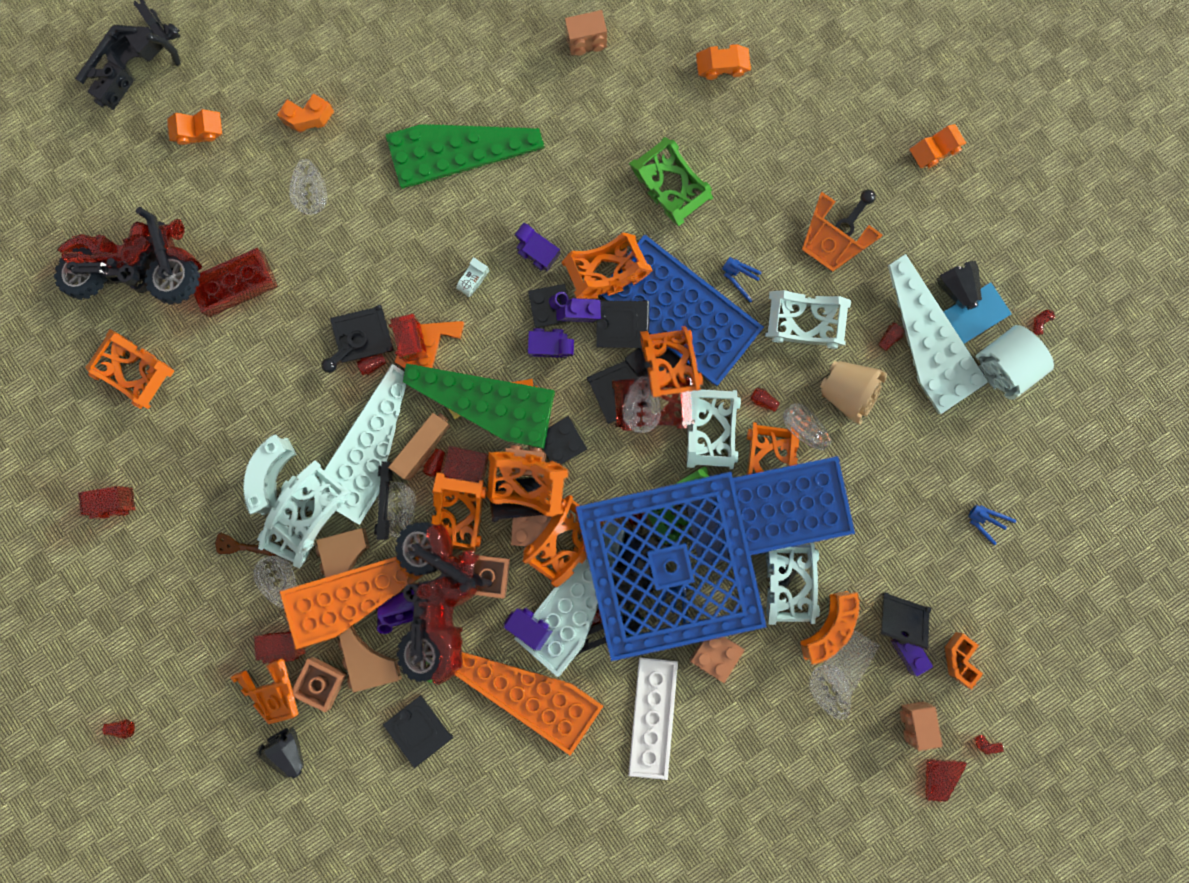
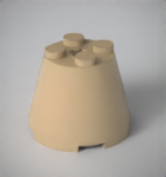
(853, 388)

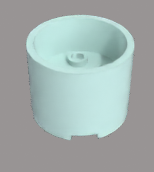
(1015, 361)

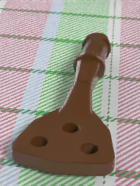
(235, 546)

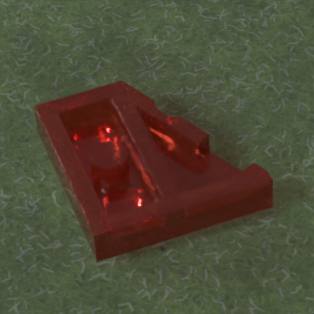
(942, 778)

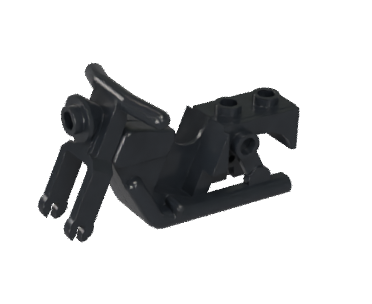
(120, 46)

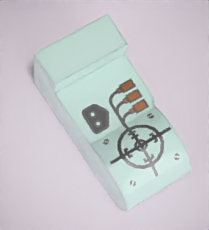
(472, 277)

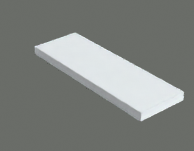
(653, 718)

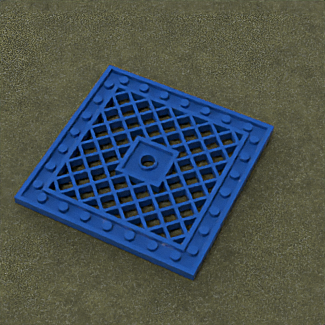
(676, 635)

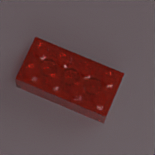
(234, 282)

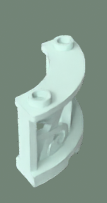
(828, 303)
(694, 449)
(262, 473)
(279, 518)
(266, 534)
(774, 604)

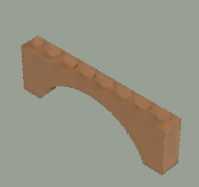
(364, 664)

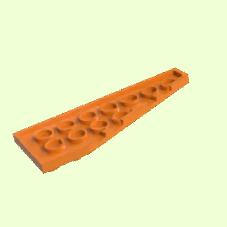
(337, 602)
(539, 701)

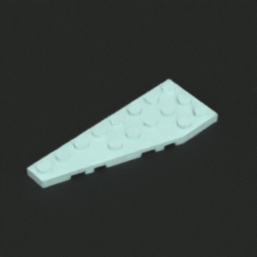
(940, 357)
(366, 446)
(570, 613)

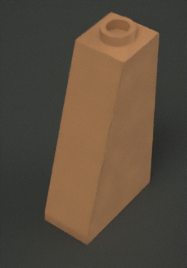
(420, 447)

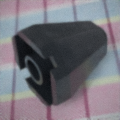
(962, 285)
(283, 753)

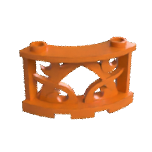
(611, 252)
(120, 345)
(659, 378)
(789, 444)
(552, 474)
(448, 487)
(562, 569)
(836, 629)

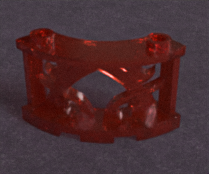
(680, 423)

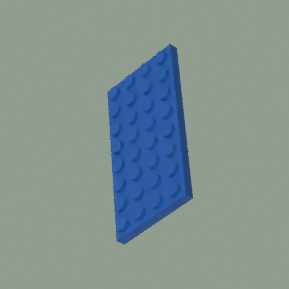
(684, 299)
(783, 508)

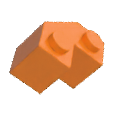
(715, 62)
(314, 114)
(192, 129)
(934, 148)
(958, 652)

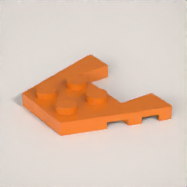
(829, 243)
(432, 334)
(274, 700)

